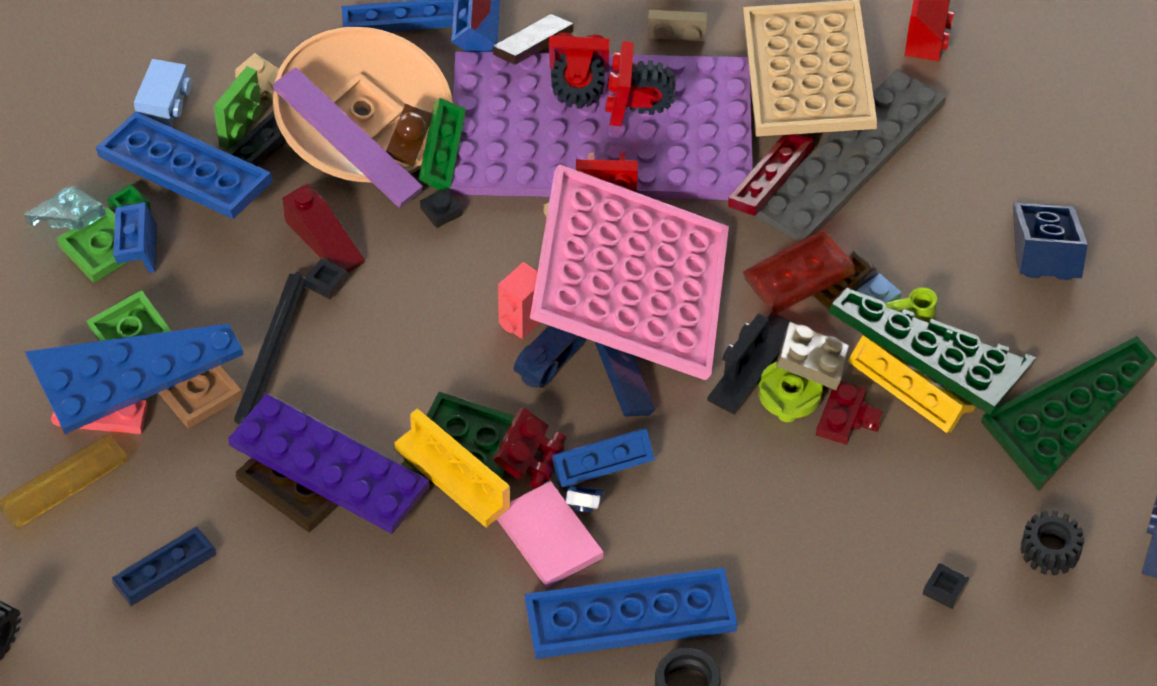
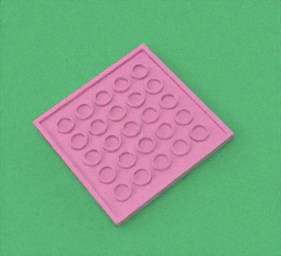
(630, 272)

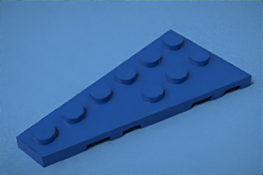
(108, 375)

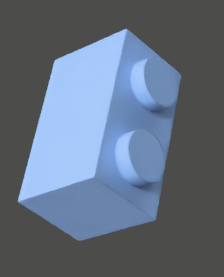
(163, 91)

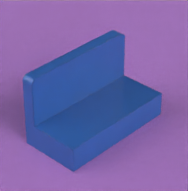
(135, 235)

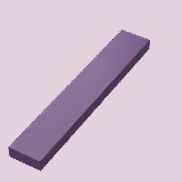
(347, 137)

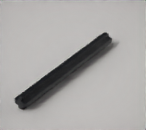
(271, 346)

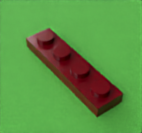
(770, 173)

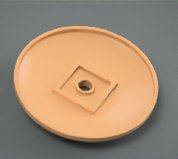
(357, 71)

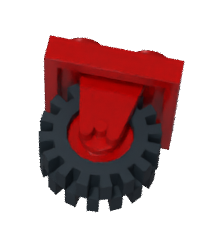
(578, 67)
(637, 86)

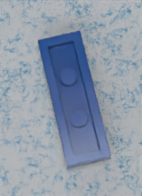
(603, 457)

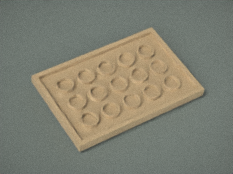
(809, 68)

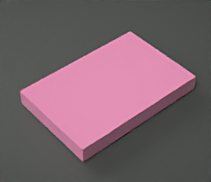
(549, 534)

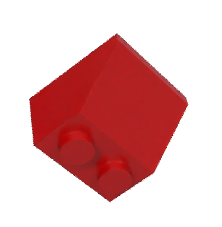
(927, 29)

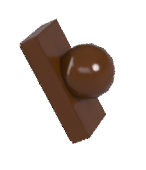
(409, 134)

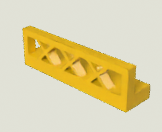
(910, 385)
(454, 469)

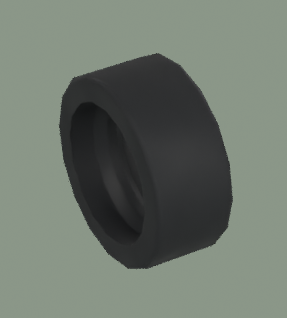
(687, 659)

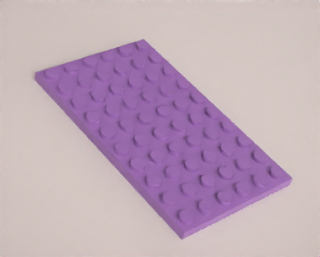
(521, 132)

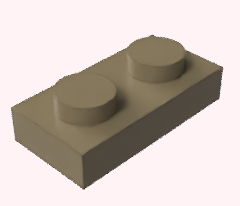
(677, 25)

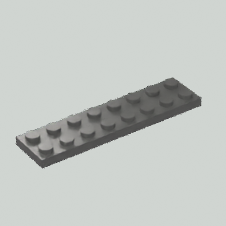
(850, 159)

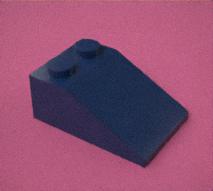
(1048, 241)

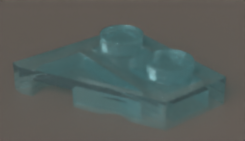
(67, 209)

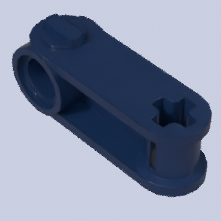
(546, 356)

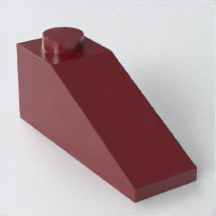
(319, 228)

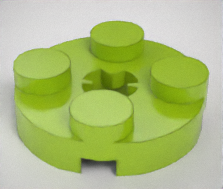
(784, 404)

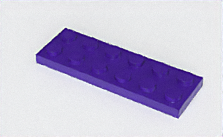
(329, 463)

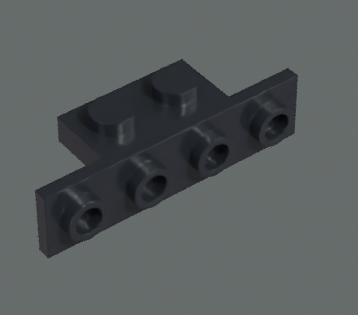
(747, 359)

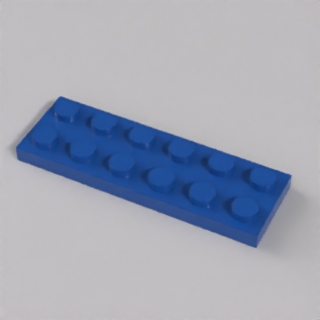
(184, 165)
(630, 613)

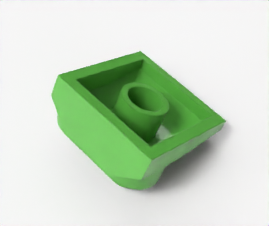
(128, 319)

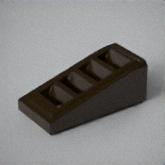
(866, 272)

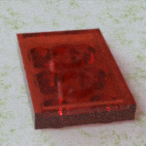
(799, 272)

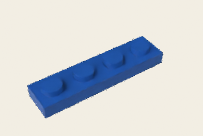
(400, 15)

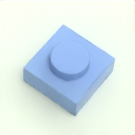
(880, 289)

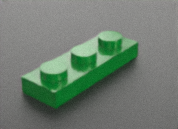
(442, 144)

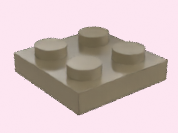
(812, 355)

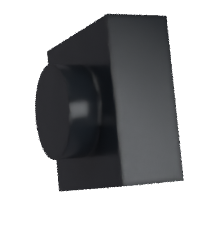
(441, 208)
(325, 278)
(945, 585)

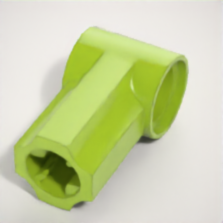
(920, 301)

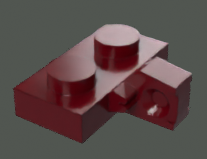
(847, 411)

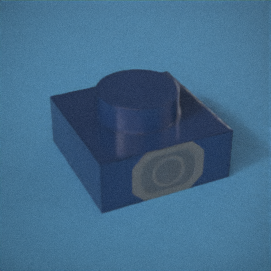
(584, 498)

